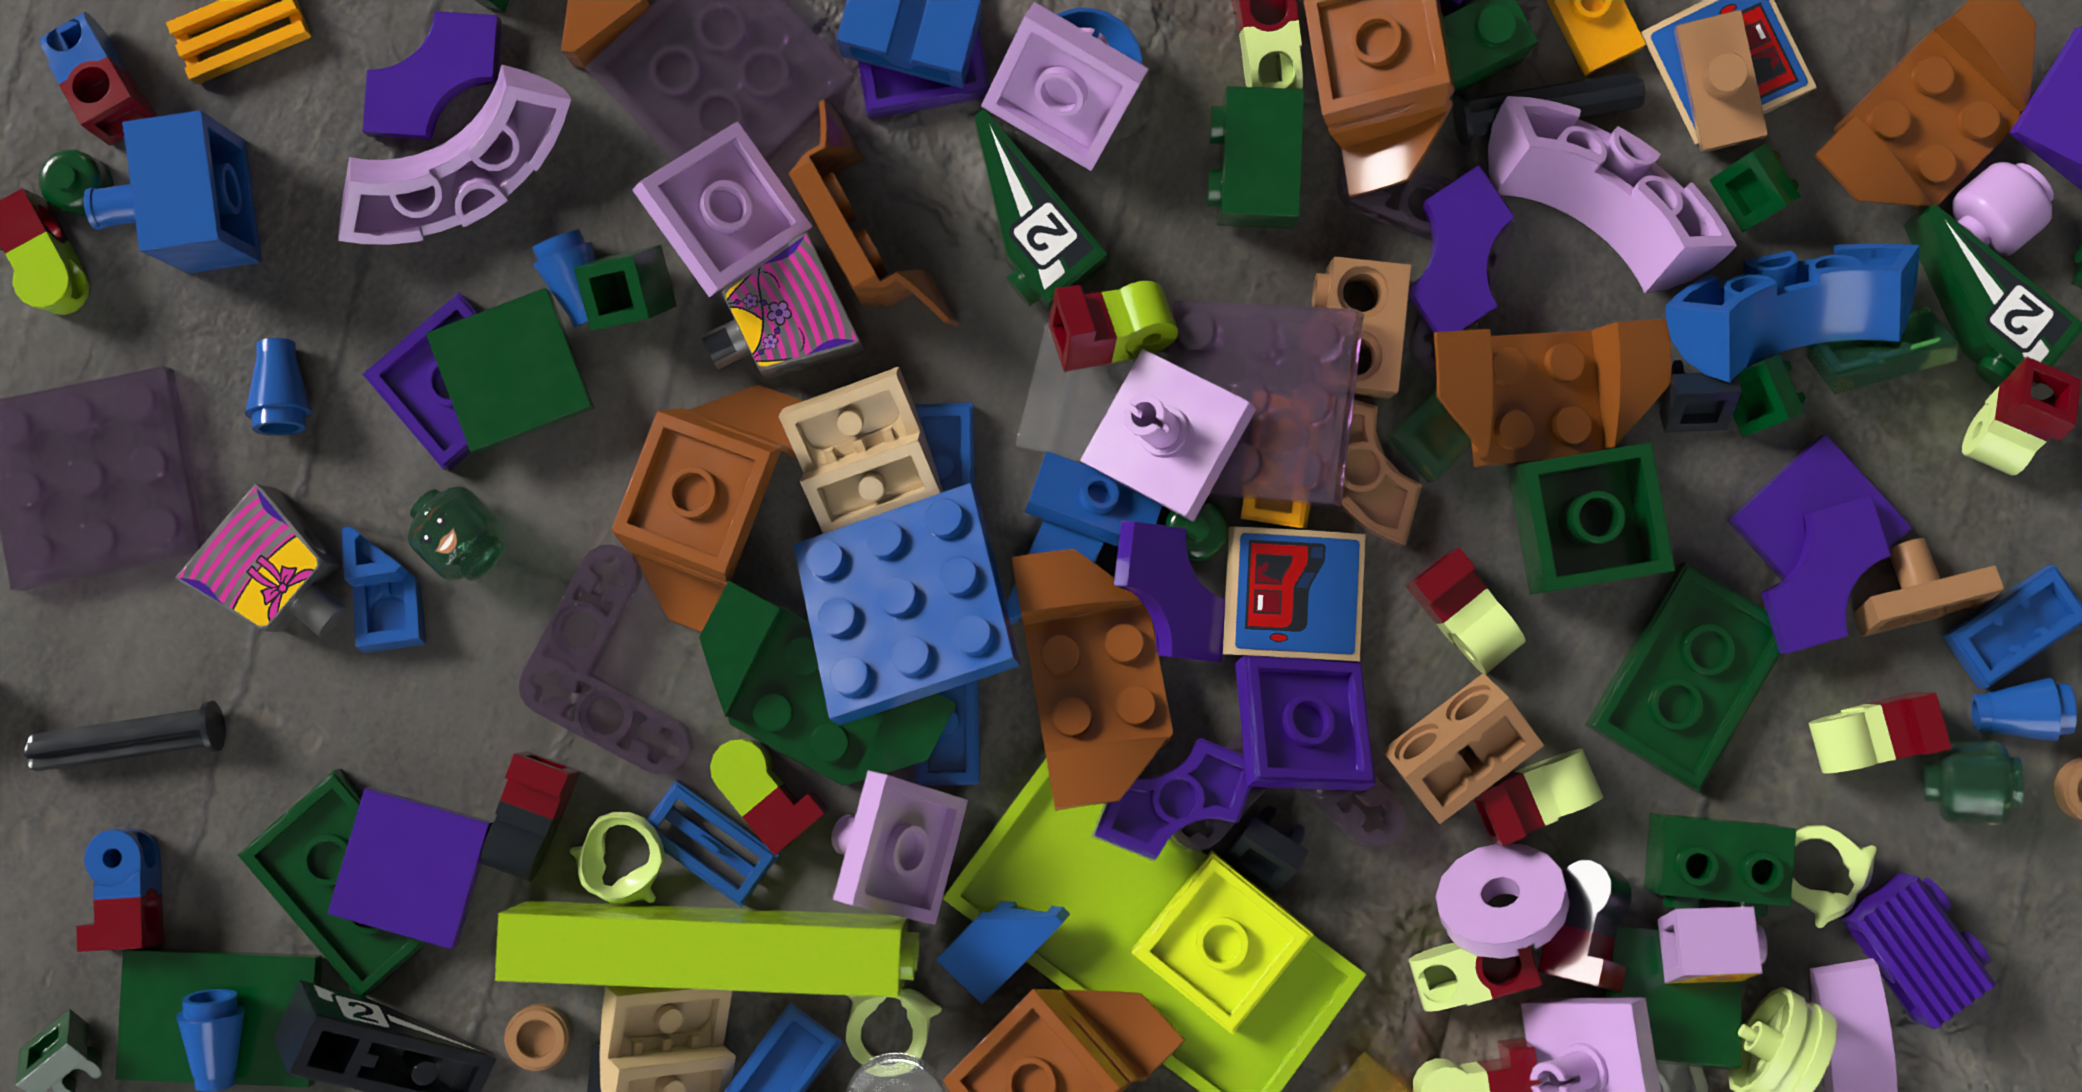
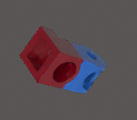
(94, 78)
(124, 892)

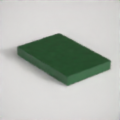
(1688, 677)
(300, 867)
(153, 994)

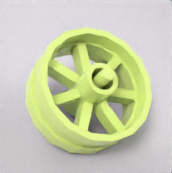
(1784, 1045)

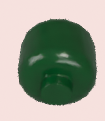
(67, 177)
(1205, 534)

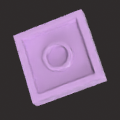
(1063, 86)
(722, 208)
(1168, 434)
(898, 848)
(1591, 1044)

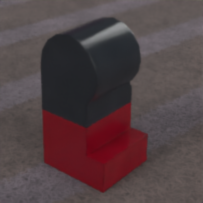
(528, 814)
(1586, 940)

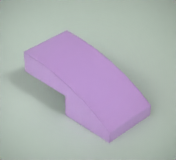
(1864, 1041)

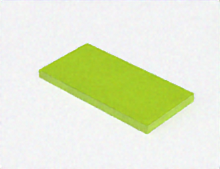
(1112, 900)

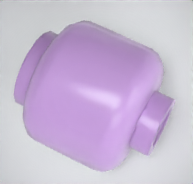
(2005, 206)

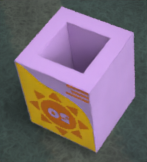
(1711, 945)

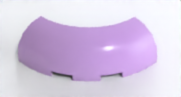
(461, 177)
(1608, 185)

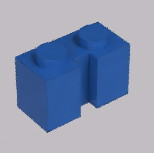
(913, 36)

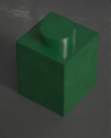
(625, 287)

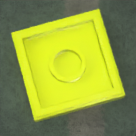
(1222, 942)

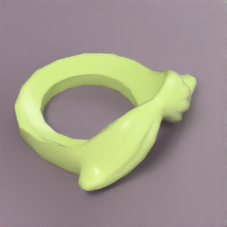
(1858, 860)
(591, 863)
(919, 1013)

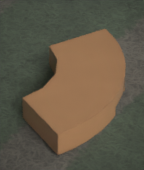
(1373, 488)

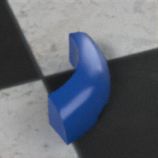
(1794, 304)

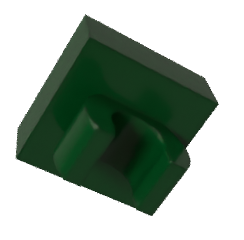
(1755, 187)
(1766, 396)
(55, 1053)

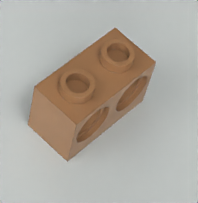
(1382, 325)
(1462, 747)

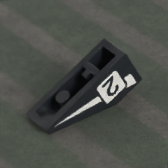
(372, 1047)

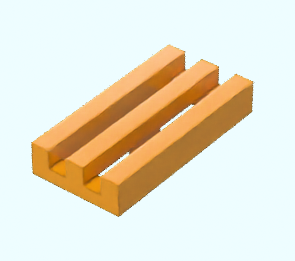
(223, 10)

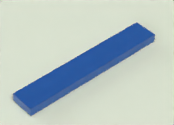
(957, 752)

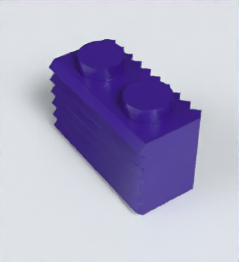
(1919, 949)

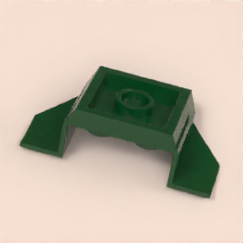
(775, 693)

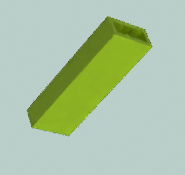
(705, 948)

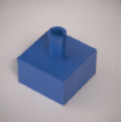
(184, 193)

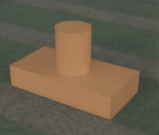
(1720, 81)
(1923, 592)

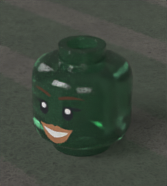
(456, 533)
(1974, 783)

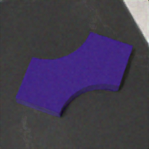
(410, 95)
(1464, 226)
(1836, 551)
(1158, 571)
(1201, 788)

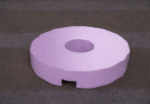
(1497, 871)

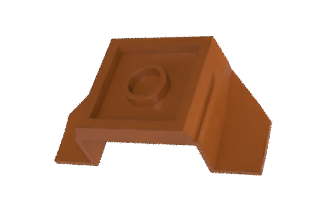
(1381, 84)
(1937, 108)
(832, 213)
(1551, 391)
(700, 496)
(1091, 677)
(1069, 1045)

